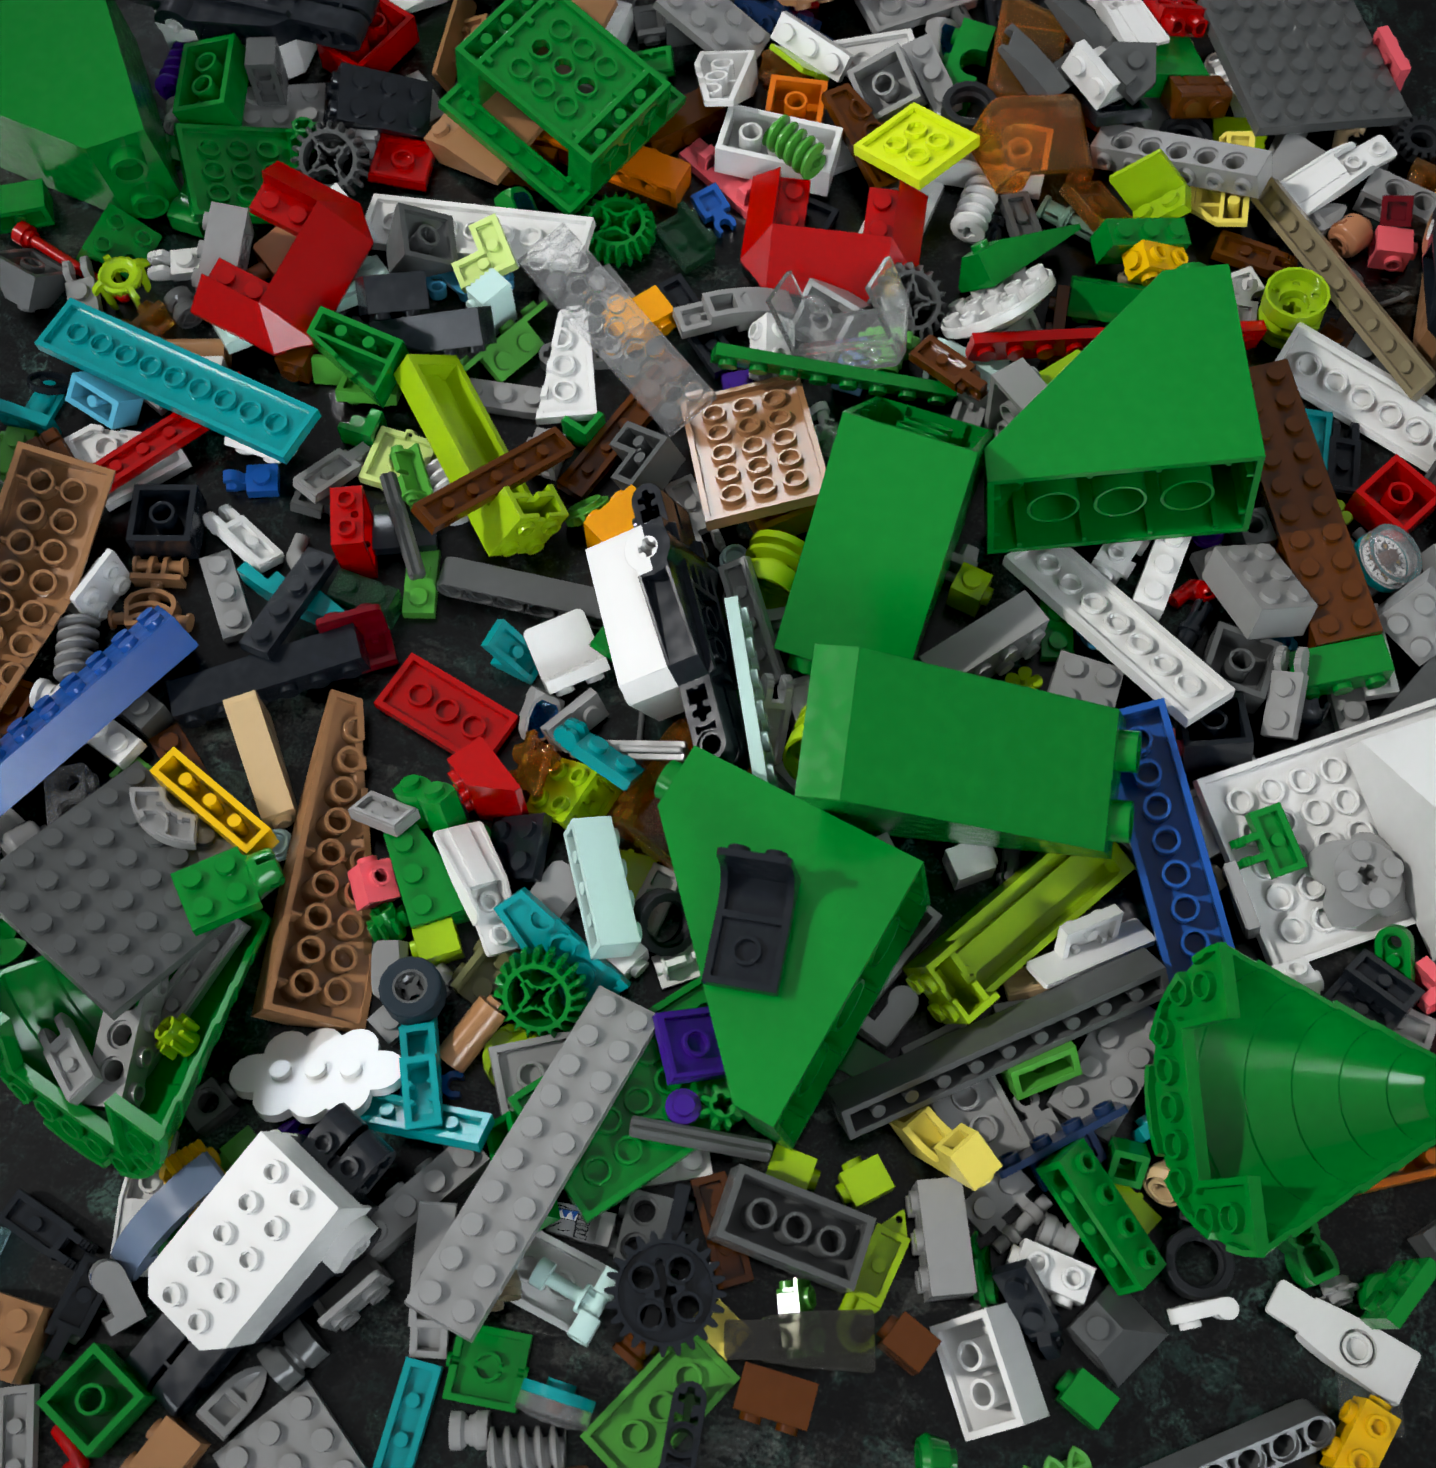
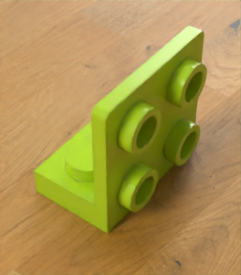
(1153, 187)
(574, 793)

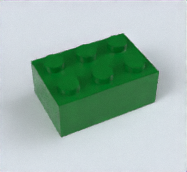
(212, 82)

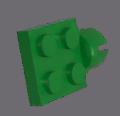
(226, 887)
(1395, 1293)

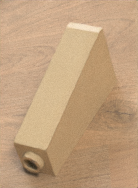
(262, 759)

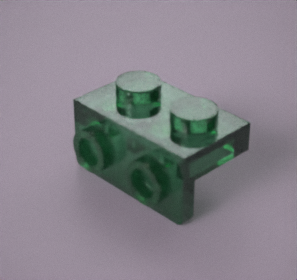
(687, 239)

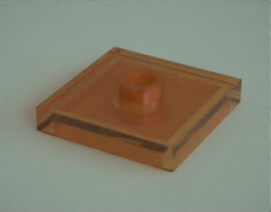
(1093, 202)

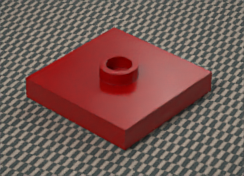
(402, 163)

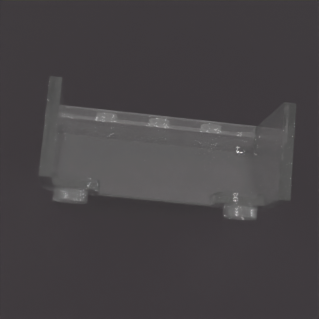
(850, 338)

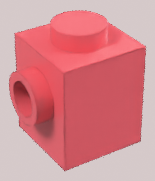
(1391, 248)
(373, 882)

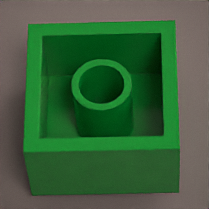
(96, 1400)

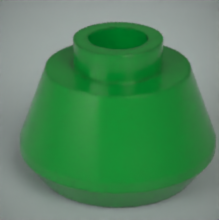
(934, 1452)

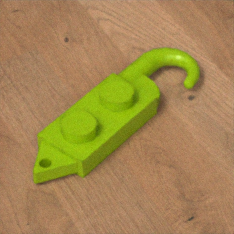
(879, 1266)

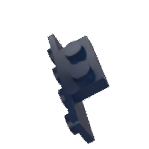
(768, 14)
(1072, 1129)

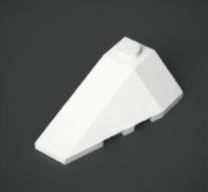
(726, 76)

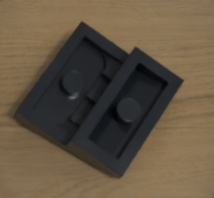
(384, 535)
(1375, 990)

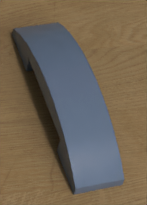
(164, 1213)

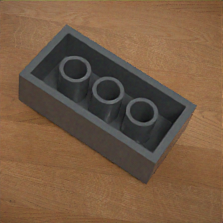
(792, 1229)

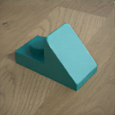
(510, 651)

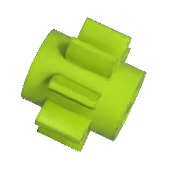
(177, 1036)

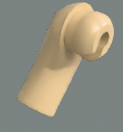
(1342, 136)

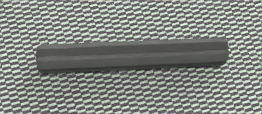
(402, 526)
(700, 1138)

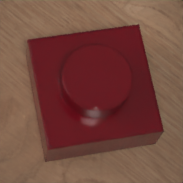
(1397, 210)

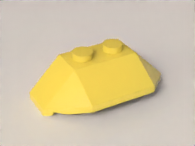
(1220, 207)

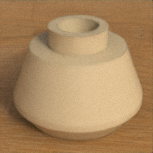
(1155, 1184)

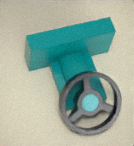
(42, 405)

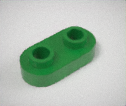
(1401, 957)

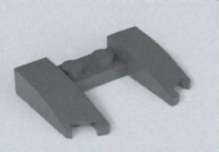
(1033, 67)

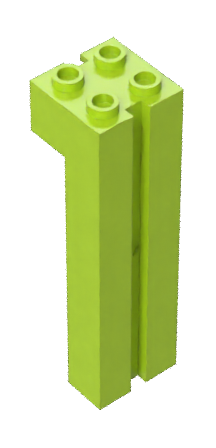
(468, 439)
(1008, 931)

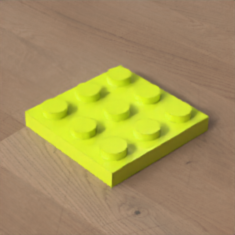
(916, 145)

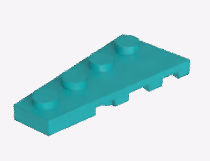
(535, 924)

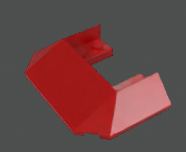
(780, 242)
(314, 273)

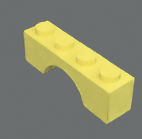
(955, 1152)

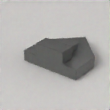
(1133, 66)

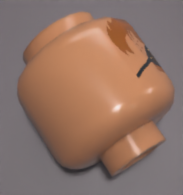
(1350, 235)

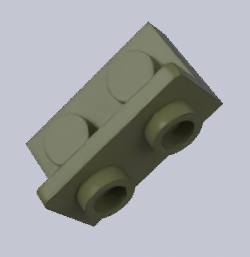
(478, 974)

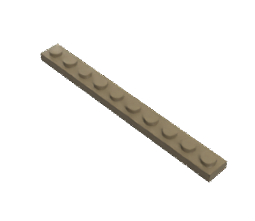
(1347, 291)

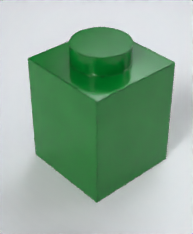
(1085, 1397)

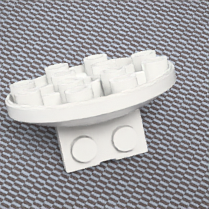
(1002, 307)

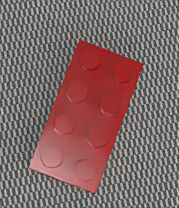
(444, 707)

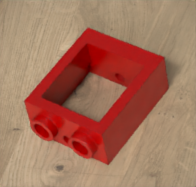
(352, 529)

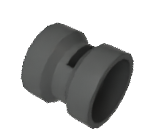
(179, 303)

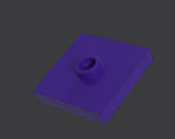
(688, 1046)

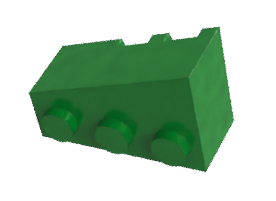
(359, 352)
(423, 879)

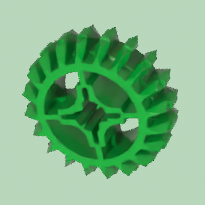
(619, 220)
(527, 968)

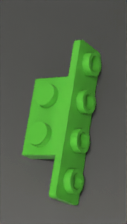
(513, 347)
(347, 391)

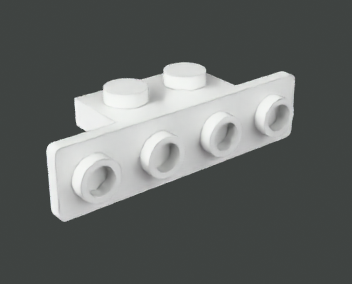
(1089, 944)

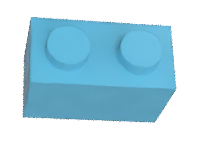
(103, 400)

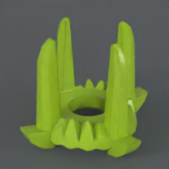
(112, 268)

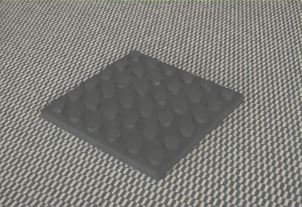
(1303, 65)
(102, 895)

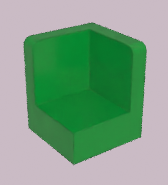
(361, 428)
(582, 432)

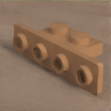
(459, 26)

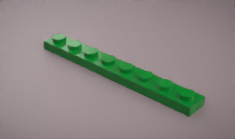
(823, 372)

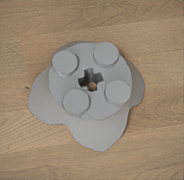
(1348, 899)

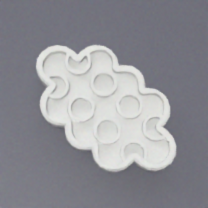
(315, 1073)

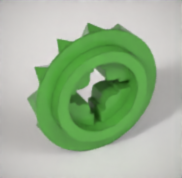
(580, 510)

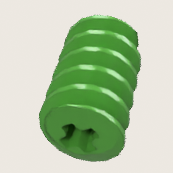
(795, 147)

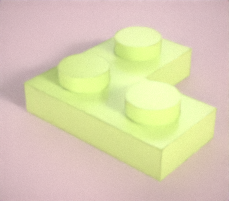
(492, 253)

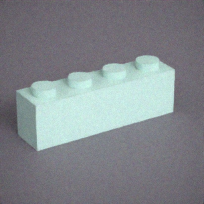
(602, 887)

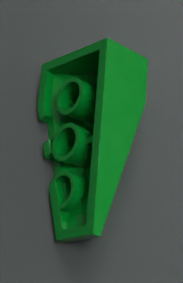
(999, 259)

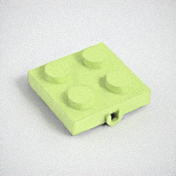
(378, 456)

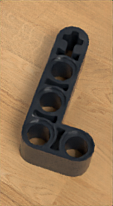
(670, 1457)

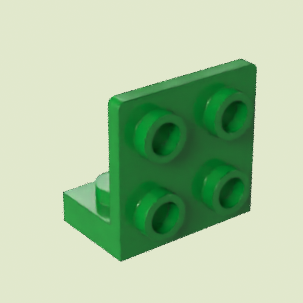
(119, 236)

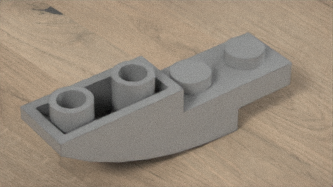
(722, 310)
(433, 1222)

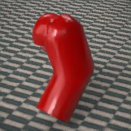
(1191, 590)
(75, 1456)

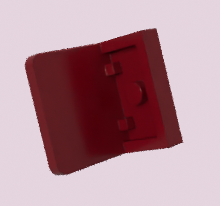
(374, 627)

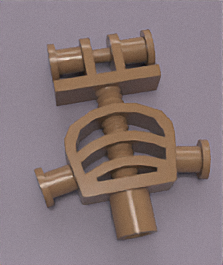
(151, 597)

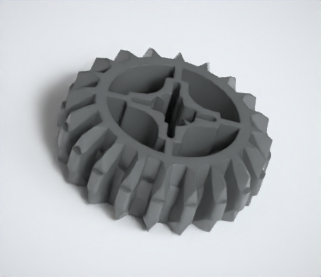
(341, 154)
(922, 297)

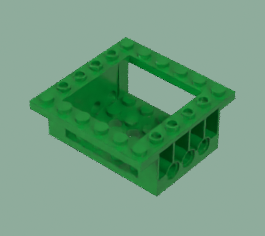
(595, 127)

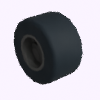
(407, 979)

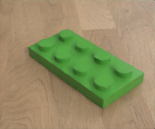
(635, 1423)

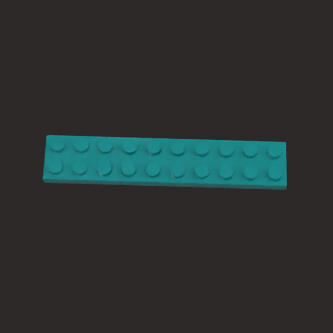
(179, 380)

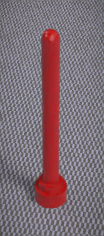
(27, 236)

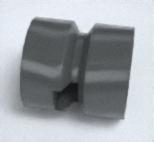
(291, 1355)

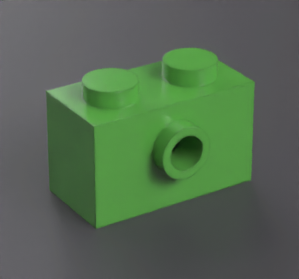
(1043, 1071)

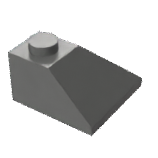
(421, 241)
(30, 279)
(1115, 1333)

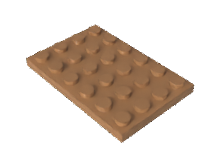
(755, 453)

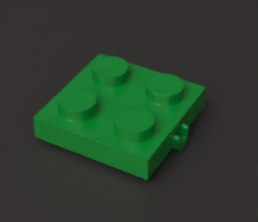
(488, 1369)

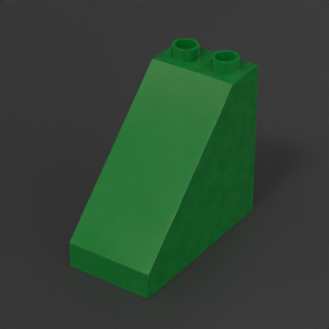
(82, 106)
(1138, 432)
(882, 530)
(962, 756)
(846, 935)

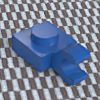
(258, 481)

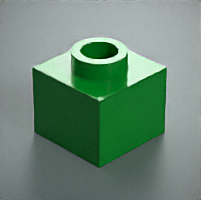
(1134, 1165)

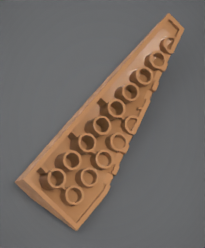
(317, 940)

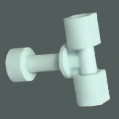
(588, 1301)

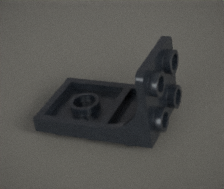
(378, 101)
(752, 920)

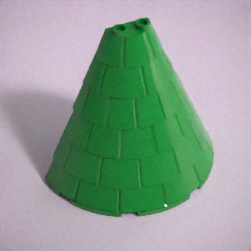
(1276, 1101)
(122, 1135)

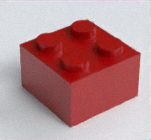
(1393, 496)

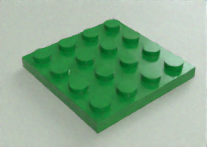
(227, 163)

